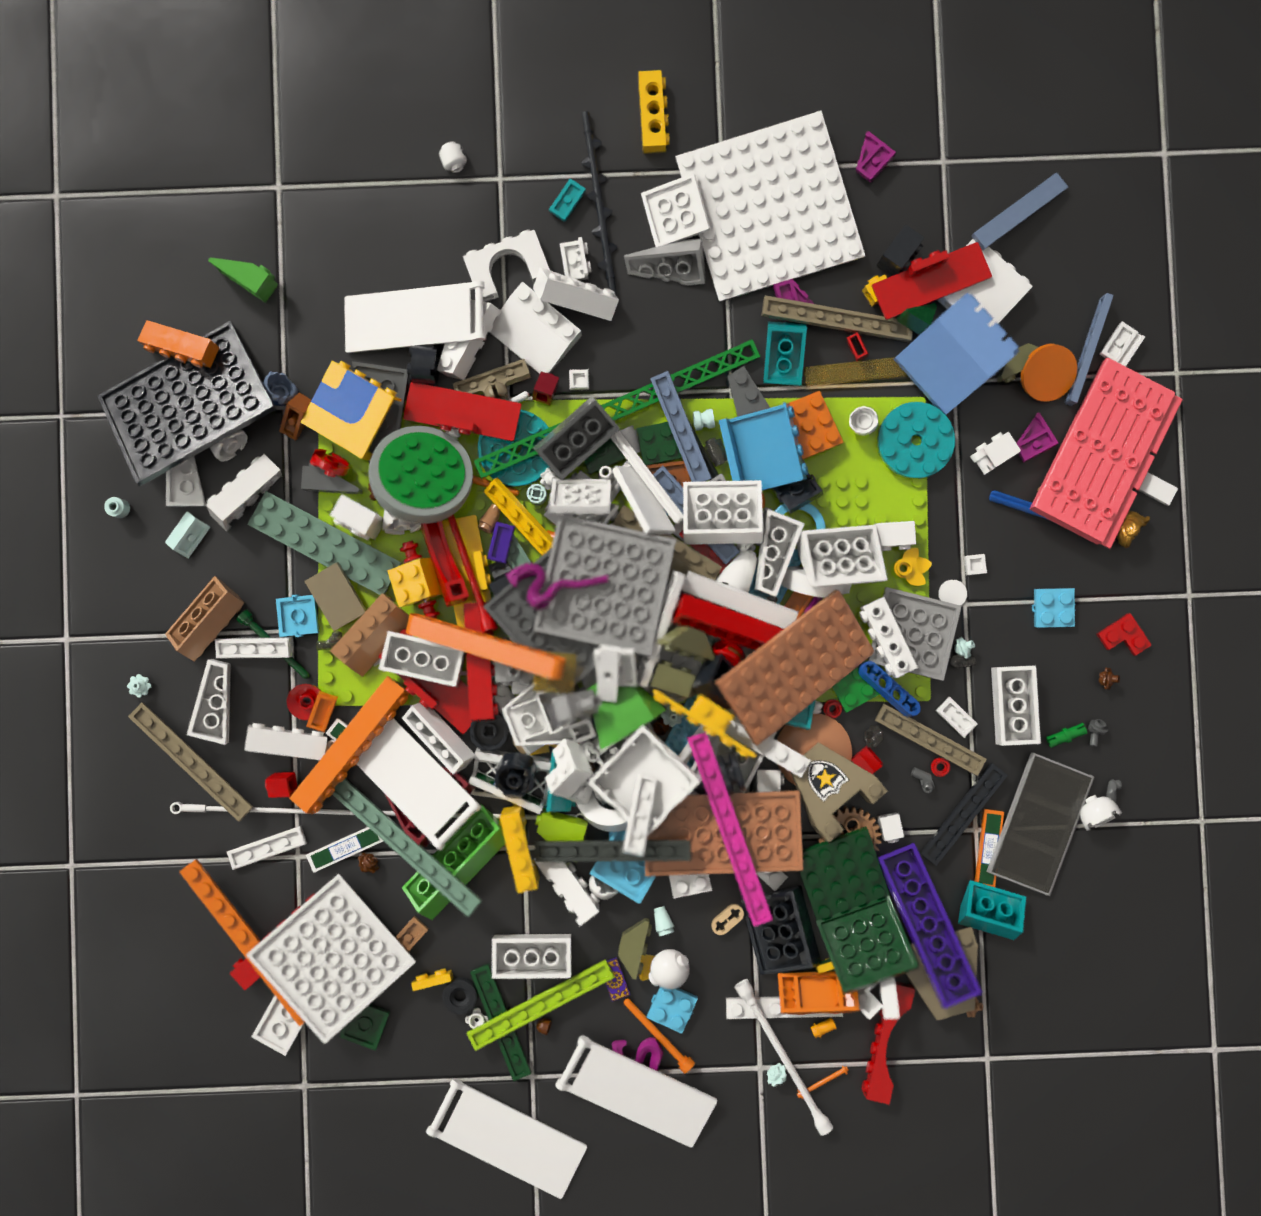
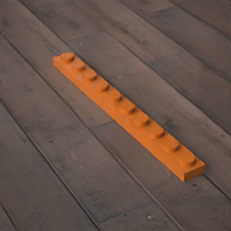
(229, 919)

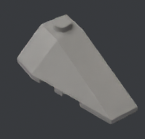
(675, 261)

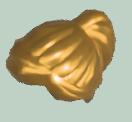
(1131, 528)

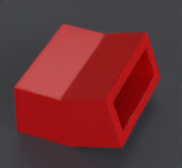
(865, 352)
(867, 760)

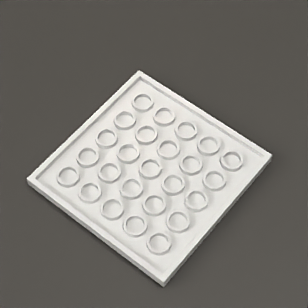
(331, 958)

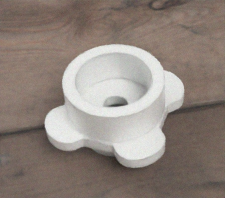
(470, 1019)

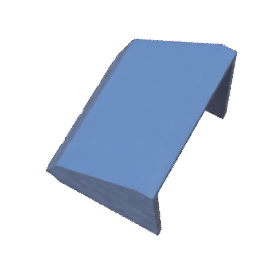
(956, 354)

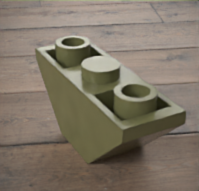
(1016, 364)
(688, 643)
(633, 946)

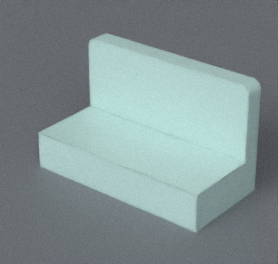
(187, 535)

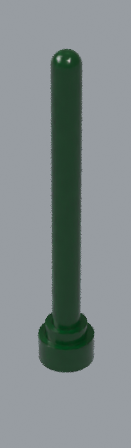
(246, 619)

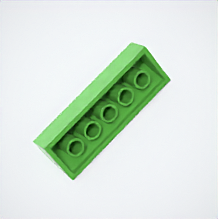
(463, 856)

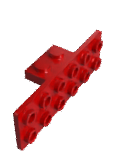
(931, 279)
(462, 411)
(446, 699)

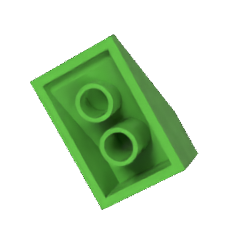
(247, 275)

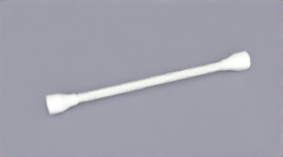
(821, 1121)

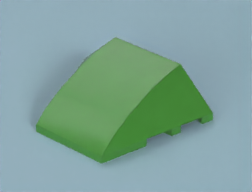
(629, 712)

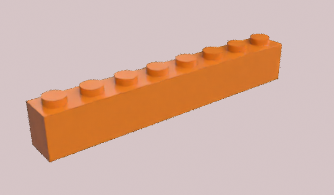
(350, 745)

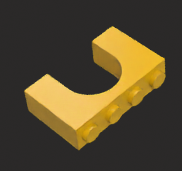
(523, 867)

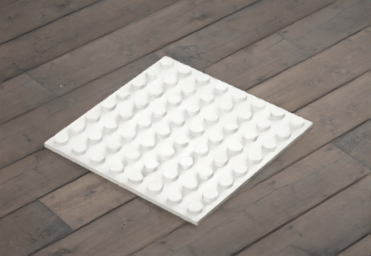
(773, 206)

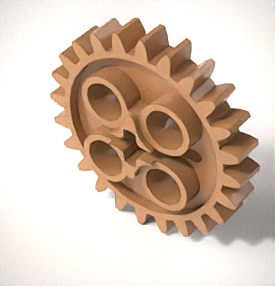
(861, 821)

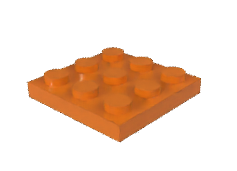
(815, 425)

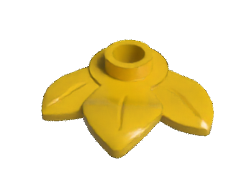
(914, 567)

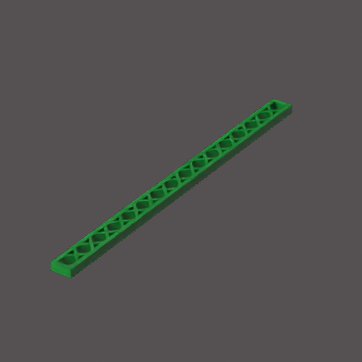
(611, 404)

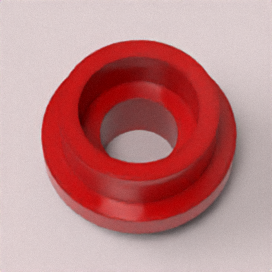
(836, 712)
(946, 767)

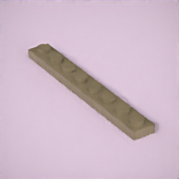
(835, 318)
(191, 762)

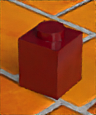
(545, 388)

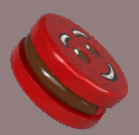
(730, 650)

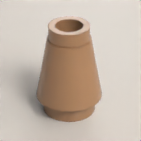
(489, 519)

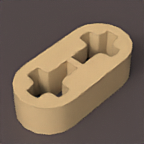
(724, 916)

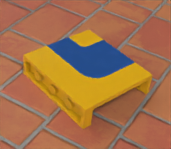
(349, 408)

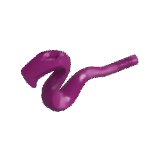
(543, 601)
(648, 1045)

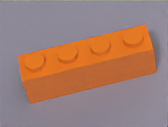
(178, 344)

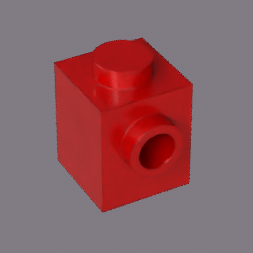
(281, 784)

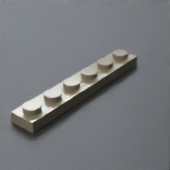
(930, 739)

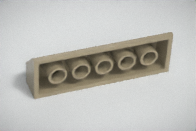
(683, 558)

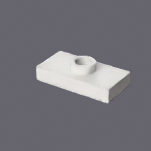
(956, 717)

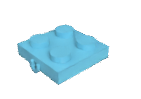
(1054, 607)
(297, 616)
(672, 1008)

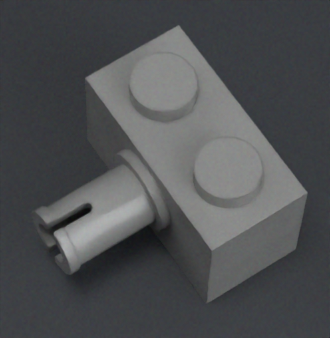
(507, 674)
(576, 705)

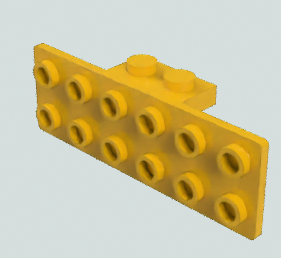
(471, 537)
(710, 715)

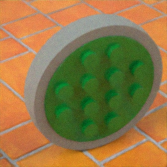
(420, 474)

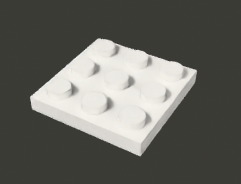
(675, 210)
(580, 496)

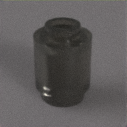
(715, 451)

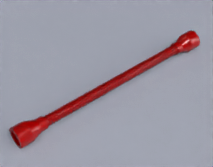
(486, 620)

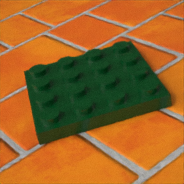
(842, 873)
(867, 945)

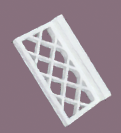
(494, 757)

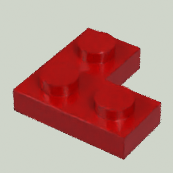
(1124, 630)

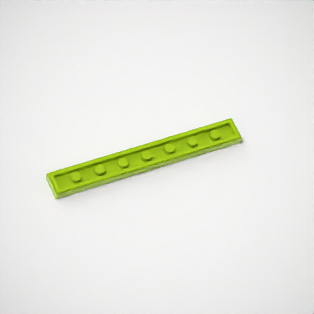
(540, 1004)

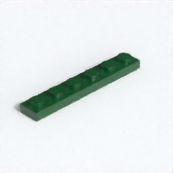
(494, 1006)

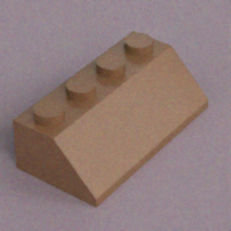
(204, 619)
(366, 638)

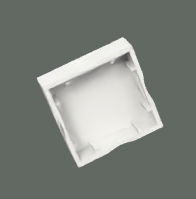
(650, 757)

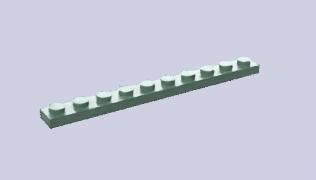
(409, 850)

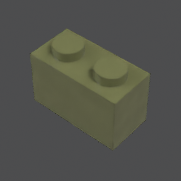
(672, 679)

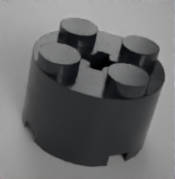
(423, 364)
(489, 742)
(515, 775)

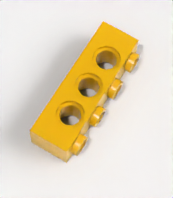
(649, 82)

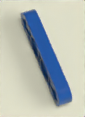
(891, 686)

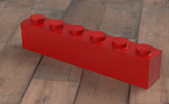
(723, 622)
(480, 674)

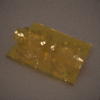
(566, 684)

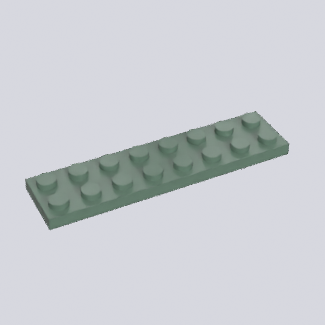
(323, 542)

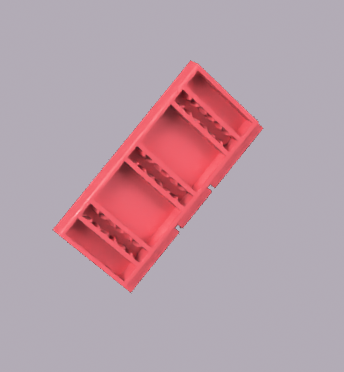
(1106, 453)

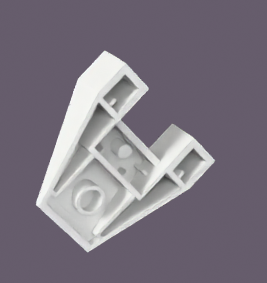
(532, 725)

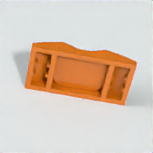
(814, 993)

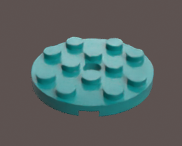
(910, 459)
(525, 471)

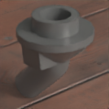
(1096, 727)

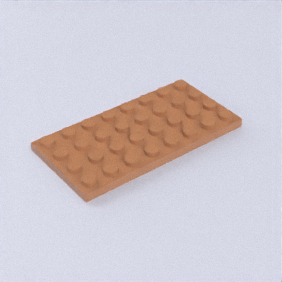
(795, 667)
(767, 822)

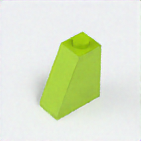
(560, 827)

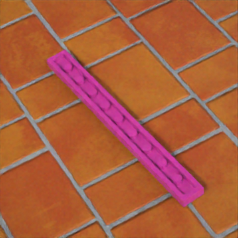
(729, 828)

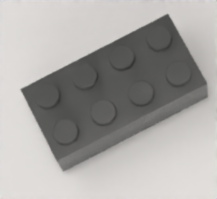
(576, 438)

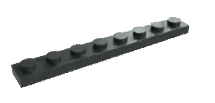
(611, 851)

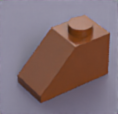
(293, 414)

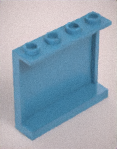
(764, 447)

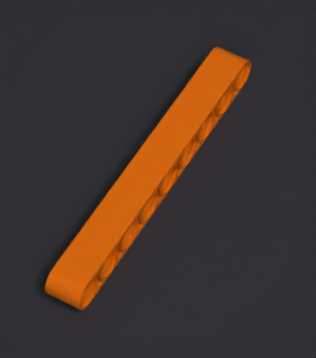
(486, 646)

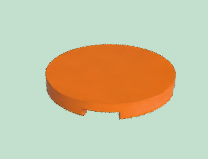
(1049, 372)

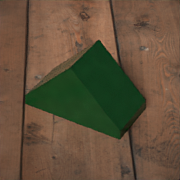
(918, 318)

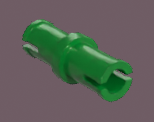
(1066, 735)

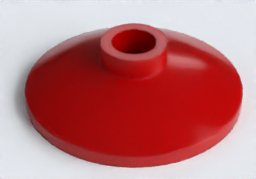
(297, 705)

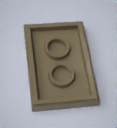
(335, 596)

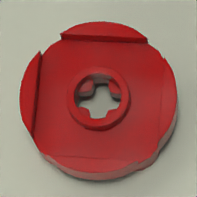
(332, 464)

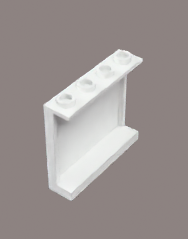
(995, 294)

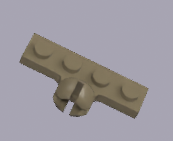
(495, 382)

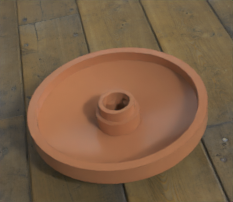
(822, 730)

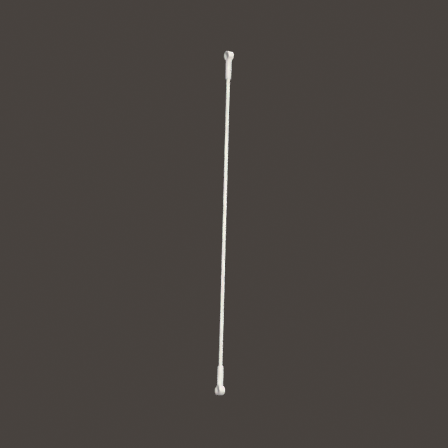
(203, 808)

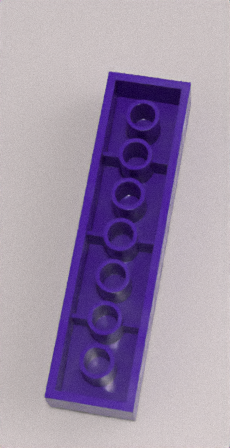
(928, 926)

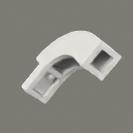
(797, 581)
(602, 818)

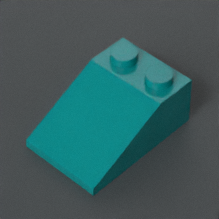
(785, 353)

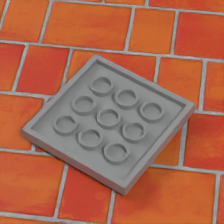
(926, 628)

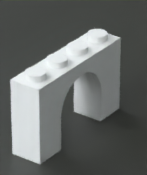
(524, 246)

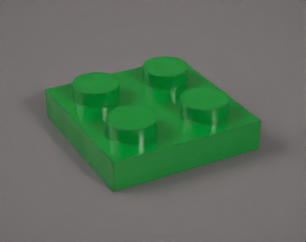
(853, 690)

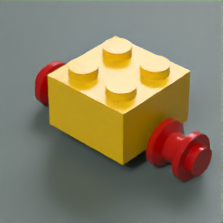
(415, 581)

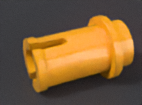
(823, 1027)

